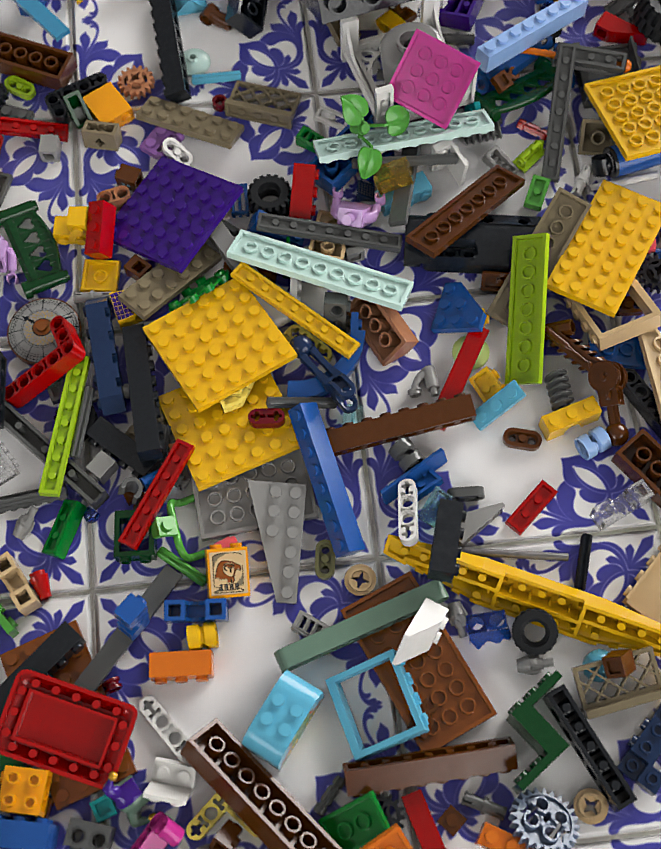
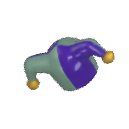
(127, 798)

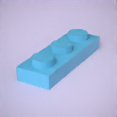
(498, 404)

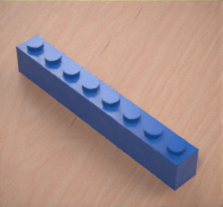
(326, 480)

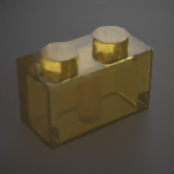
(393, 175)

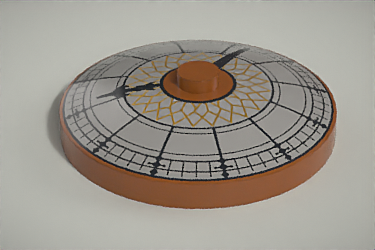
(30, 328)

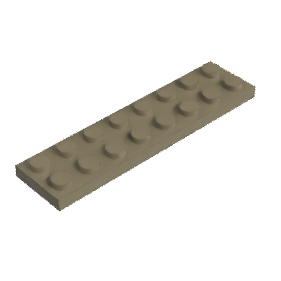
(561, 222)

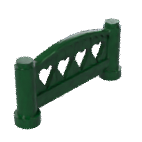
(542, 71)
(37, 280)

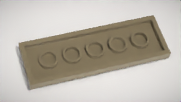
(190, 122)
(164, 284)

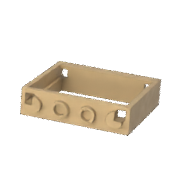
(624, 332)

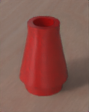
(40, 583)

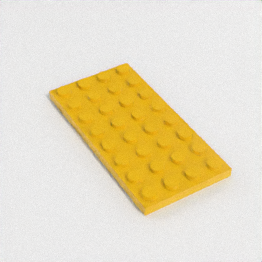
(607, 249)

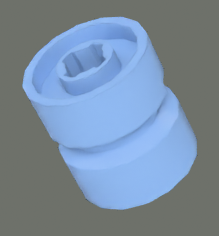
(590, 444)

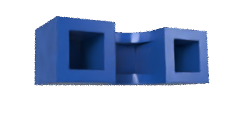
(196, 611)
(132, 616)

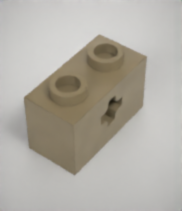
(101, 135)

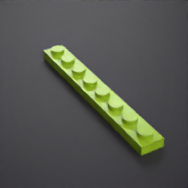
(64, 430)

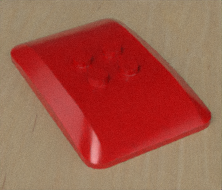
(65, 728)

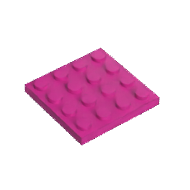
(432, 78)

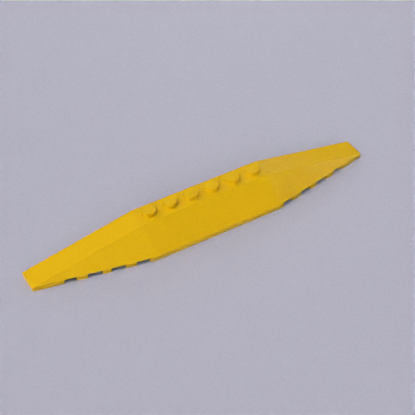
(515, 590)

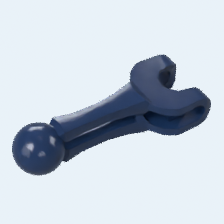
(337, 385)

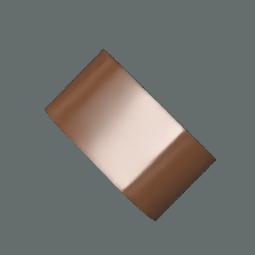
(115, 195)

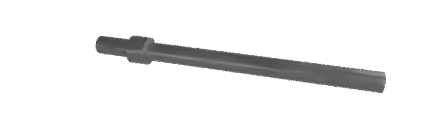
(516, 554)

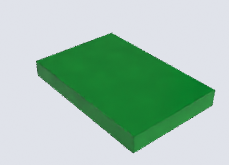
(356, 822)

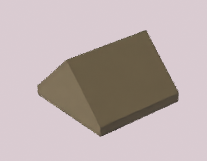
(593, 137)

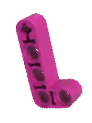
(159, 833)

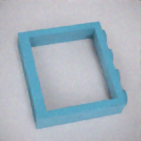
(347, 719)

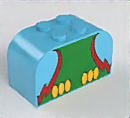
(282, 719)

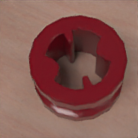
(219, 98)
(112, 685)

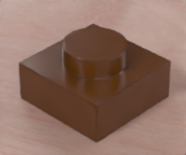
(451, 820)

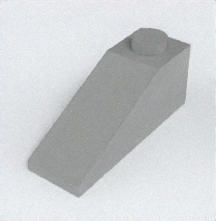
(478, 519)

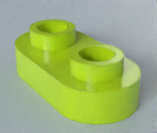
(22, 89)

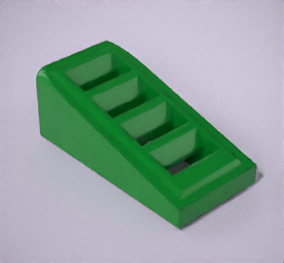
(309, 134)

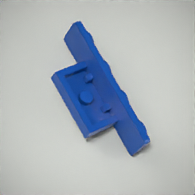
(422, 474)

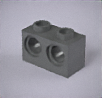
(336, 309)
(91, 831)

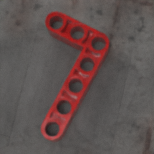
(51, 367)

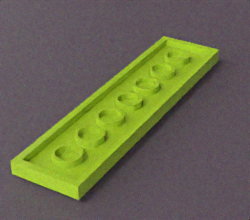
(527, 309)

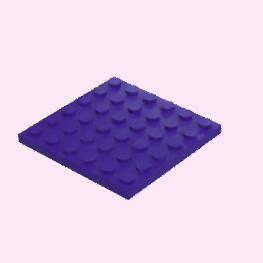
(173, 213)

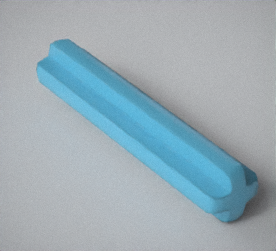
(217, 77)

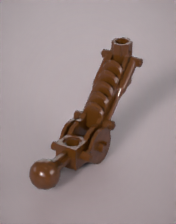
(604, 375)

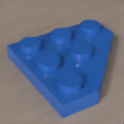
(457, 311)

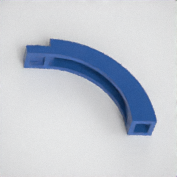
(312, 386)

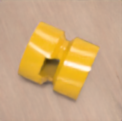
(202, 636)

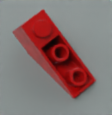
(616, 30)

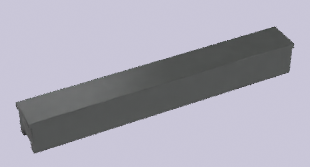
(39, 444)

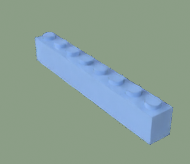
(529, 32)

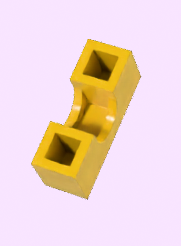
(580, 412)

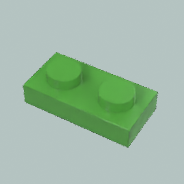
(537, 192)
(8, 624)

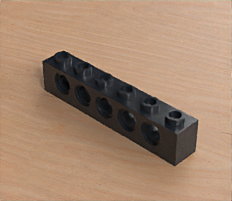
(589, 748)

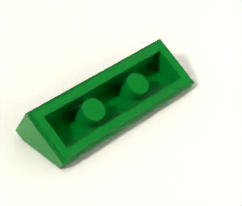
(64, 529)

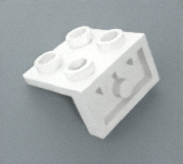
(457, 170)
(309, 294)
(171, 782)

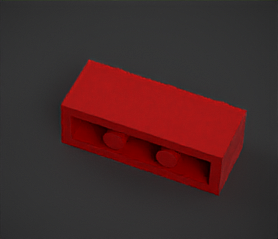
(304, 191)
(100, 230)

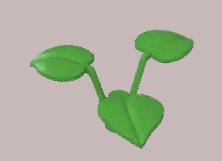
(353, 110)

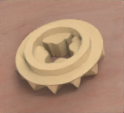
(355, 572)
(600, 807)

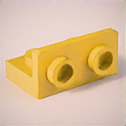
(486, 383)

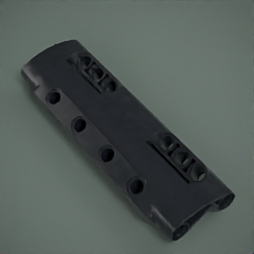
(489, 237)

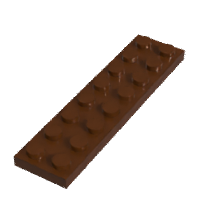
(464, 211)

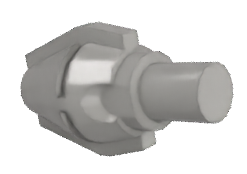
(25, 524)
(457, 617)
(533, 664)

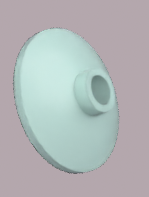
(196, 61)

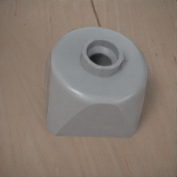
(395, 44)

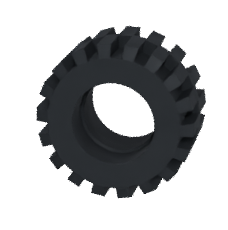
(266, 187)

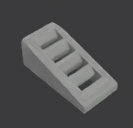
(500, 155)
(310, 619)

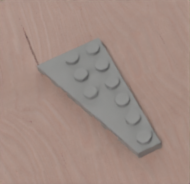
(280, 521)

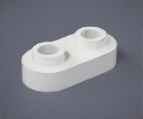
(178, 151)

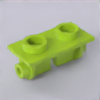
(530, 156)

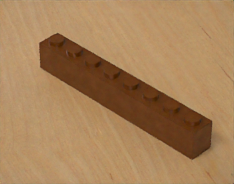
(402, 424)
(430, 766)

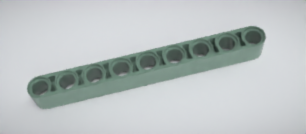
(358, 626)

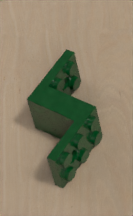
(536, 731)

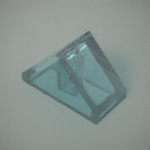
(429, 510)

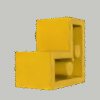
(71, 228)

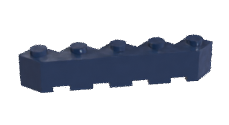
(104, 356)

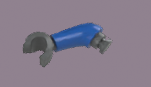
(142, 484)

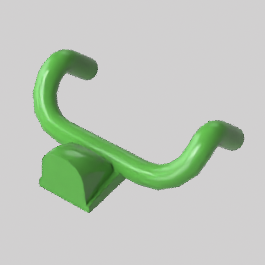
(168, 526)

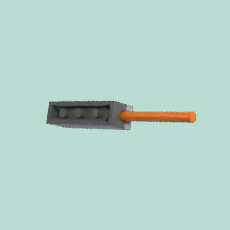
(591, 59)

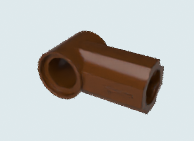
(214, 16)

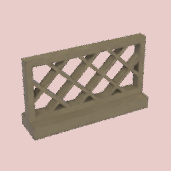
(261, 113)
(618, 701)

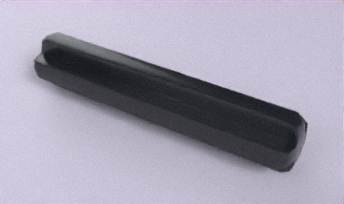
(583, 561)

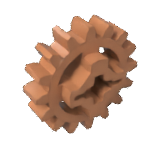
(136, 82)

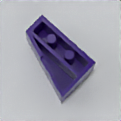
(460, 14)

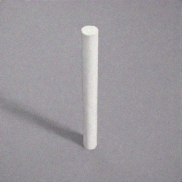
(628, 180)

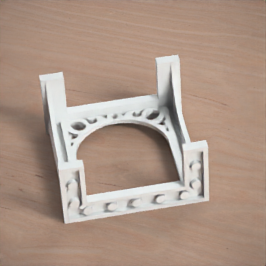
(354, 52)

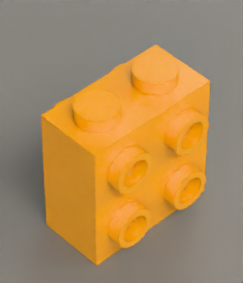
(24, 791)

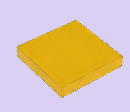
(100, 275)

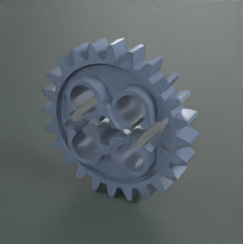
(543, 821)

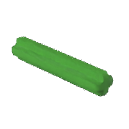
(182, 566)

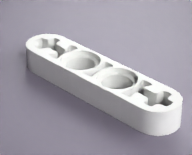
(404, 512)
(165, 732)

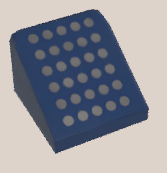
(365, 191)

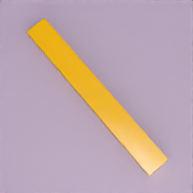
(295, 310)

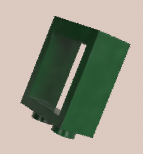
(127, 557)

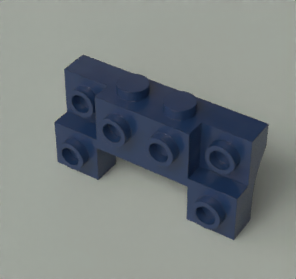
(643, 753)

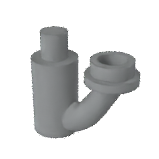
(430, 378)

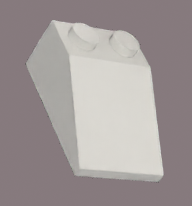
(422, 631)

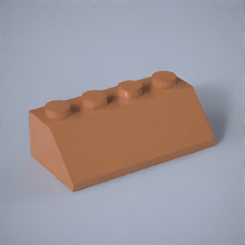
(385, 330)

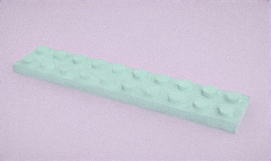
(417, 133)
(320, 270)

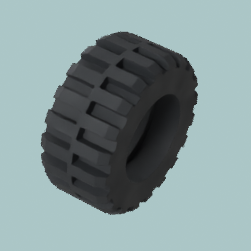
(648, 19)

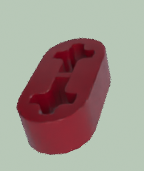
(266, 418)

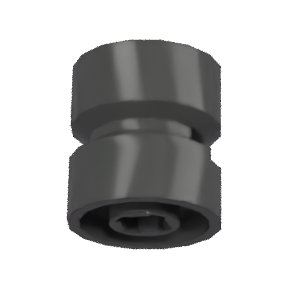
(406, 454)

